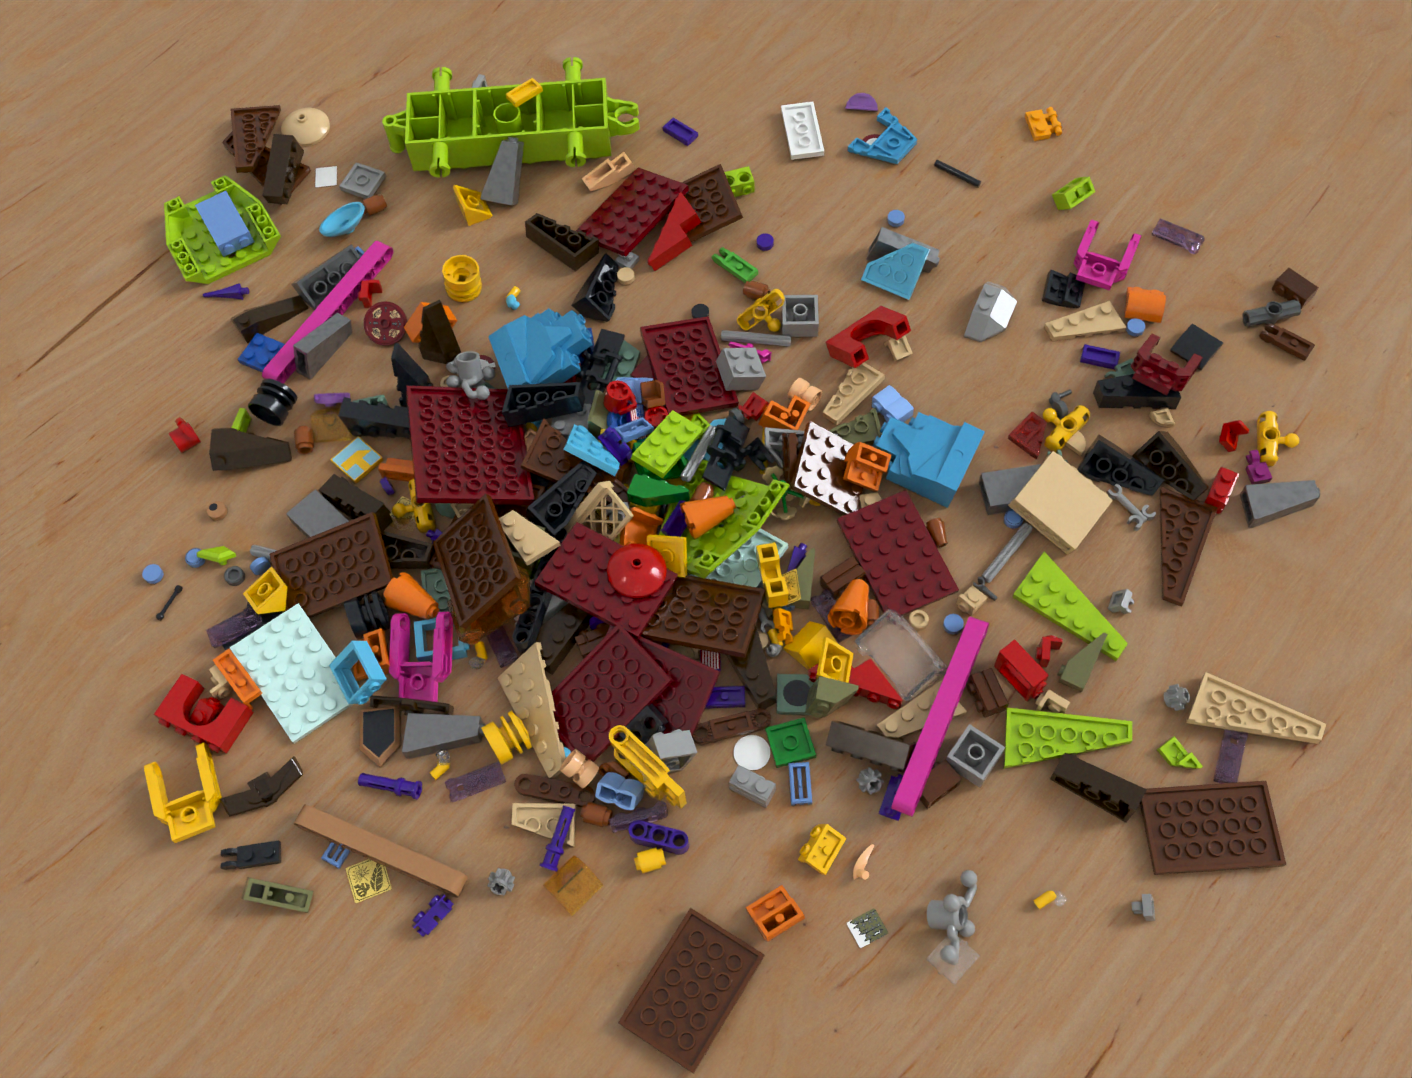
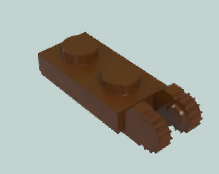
(1287, 341)
(790, 457)

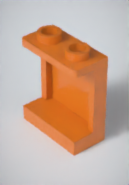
(639, 527)

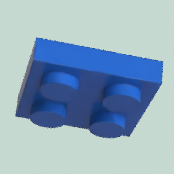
(260, 352)

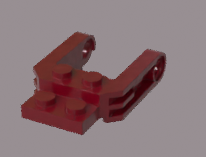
(1161, 373)

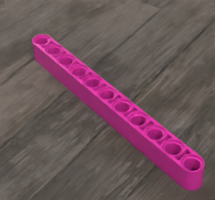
(337, 301)
(940, 717)

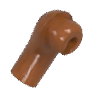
(613, 767)

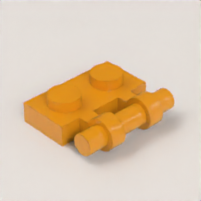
(1038, 124)

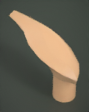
(861, 863)

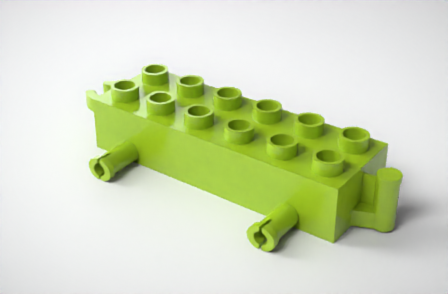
(468, 124)

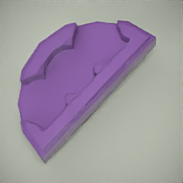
(862, 102)
(330, 399)

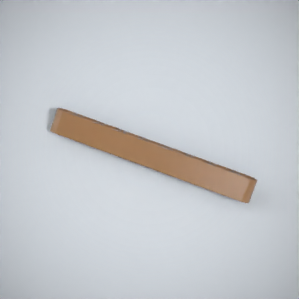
(381, 850)

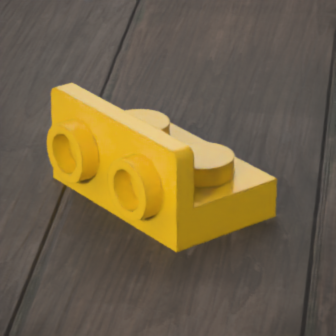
(821, 848)

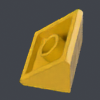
(471, 205)
(267, 593)
(808, 644)
(834, 661)

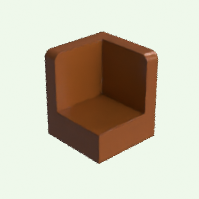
(652, 393)

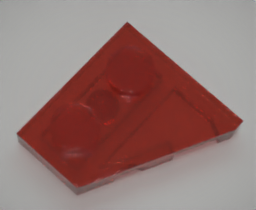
(1029, 434)

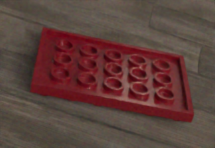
(632, 210)
(685, 362)
(897, 554)
(580, 578)
(606, 692)
(689, 692)

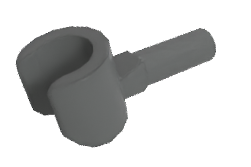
(1056, 397)
(983, 588)

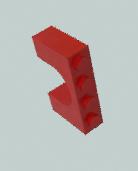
(882, 321)
(219, 733)

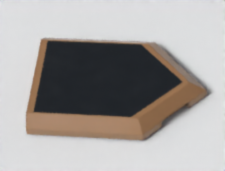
(379, 733)

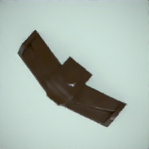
(410, 705)
(264, 789)

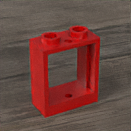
(1021, 671)

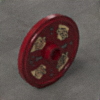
(385, 323)

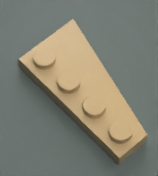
(1087, 322)
(850, 393)
(913, 715)

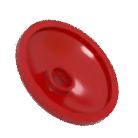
(632, 579)

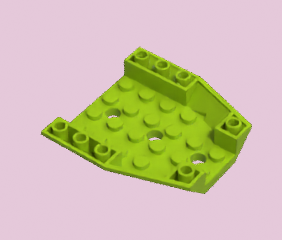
(194, 245)
(738, 528)

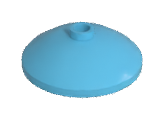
(342, 220)

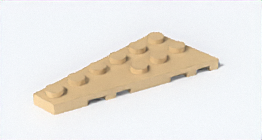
(534, 705)
(1237, 709)

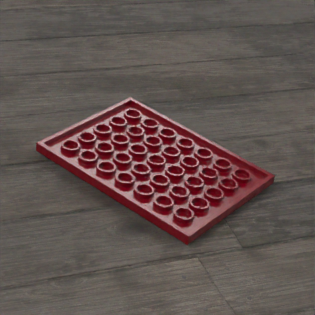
(465, 448)

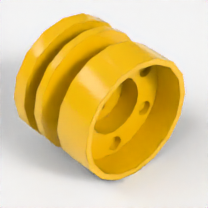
(462, 278)
(506, 737)

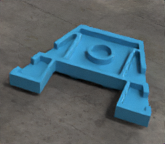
(890, 145)

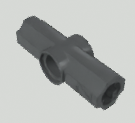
(1271, 313)

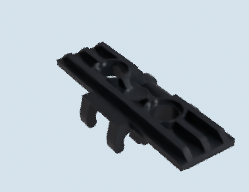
(595, 363)
(731, 455)

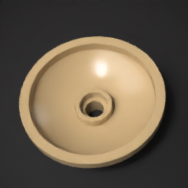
(306, 125)

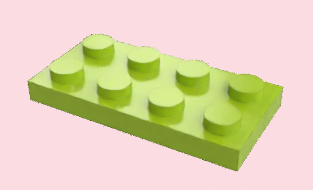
(667, 444)

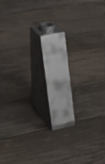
(504, 178)
(889, 241)
(321, 344)
(1275, 500)
(432, 732)

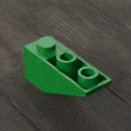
(651, 492)

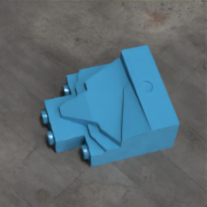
(541, 347)
(928, 455)

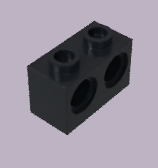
(641, 723)

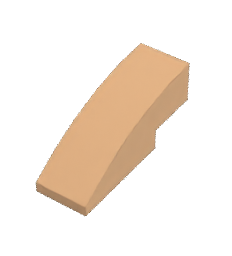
(609, 172)

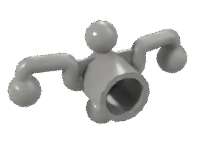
(468, 368)
(952, 916)

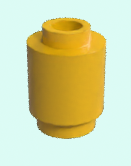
(650, 860)

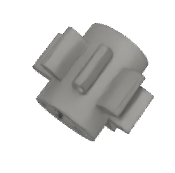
(1176, 697)
(870, 780)
(501, 881)

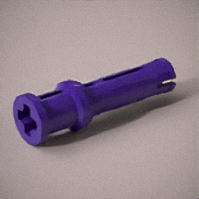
(399, 786)
(567, 812)

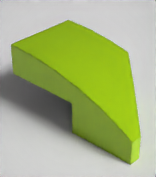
(1177, 756)

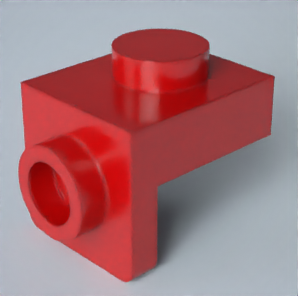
(368, 288)
(753, 407)
(1230, 434)
(1043, 651)
(206, 711)

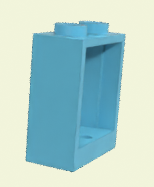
(422, 654)
(342, 671)

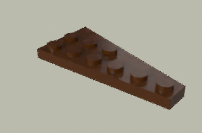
(1183, 536)

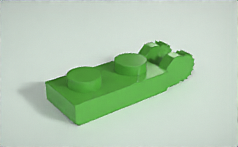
(735, 265)

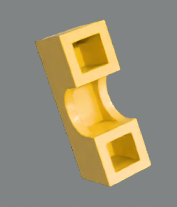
(772, 580)

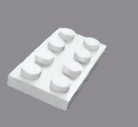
(802, 130)

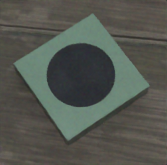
(792, 693)

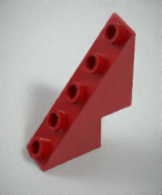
(673, 234)
(871, 684)

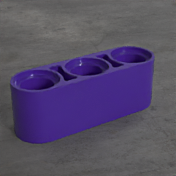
(651, 830)

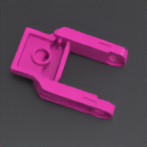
(1099, 269)
(420, 679)

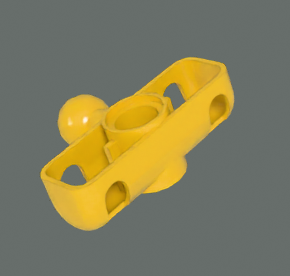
(769, 303)
(1073, 420)
(1270, 429)
(421, 512)

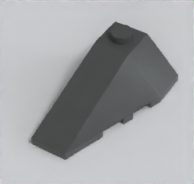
(321, 280)

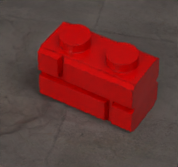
(1221, 488)

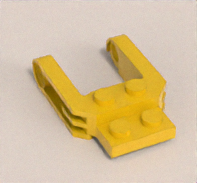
(646, 768)
(189, 813)

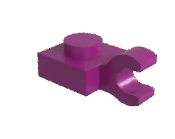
(1257, 471)

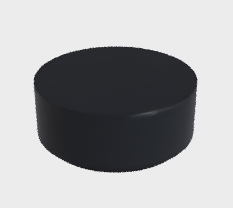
(699, 311)

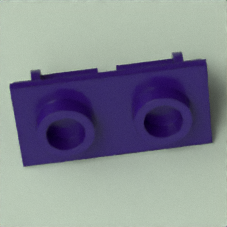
(610, 440)
(892, 788)
(425, 919)

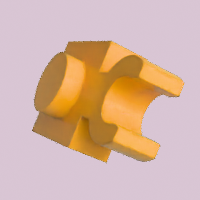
(783, 622)

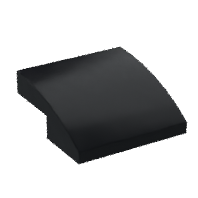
(1063, 290)
(1198, 342)

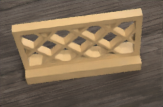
(592, 502)

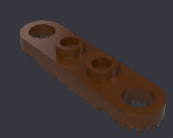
(732, 726)
(553, 790)

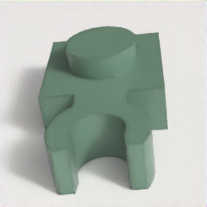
(1121, 369)

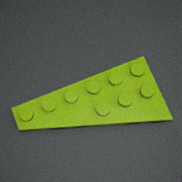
(1060, 601)
(1044, 736)

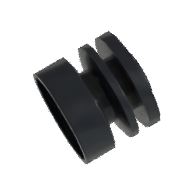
(272, 402)
(368, 614)

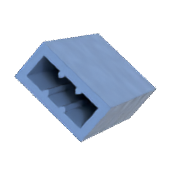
(224, 223)

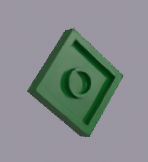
(790, 742)

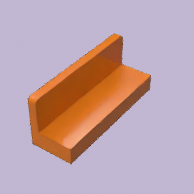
(397, 469)
(237, 677)

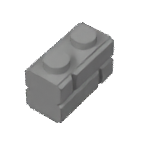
(752, 786)

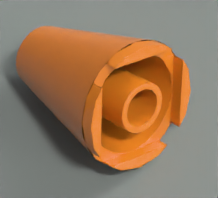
(706, 513)
(410, 597)
(851, 608)

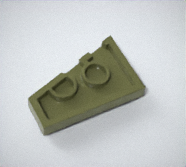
(862, 429)

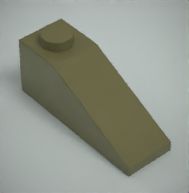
(805, 576)
(1080, 666)
(277, 894)

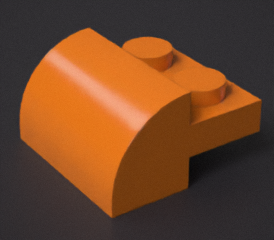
(1144, 304)
(866, 465)
(378, 645)
(775, 913)

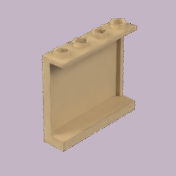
(1060, 503)

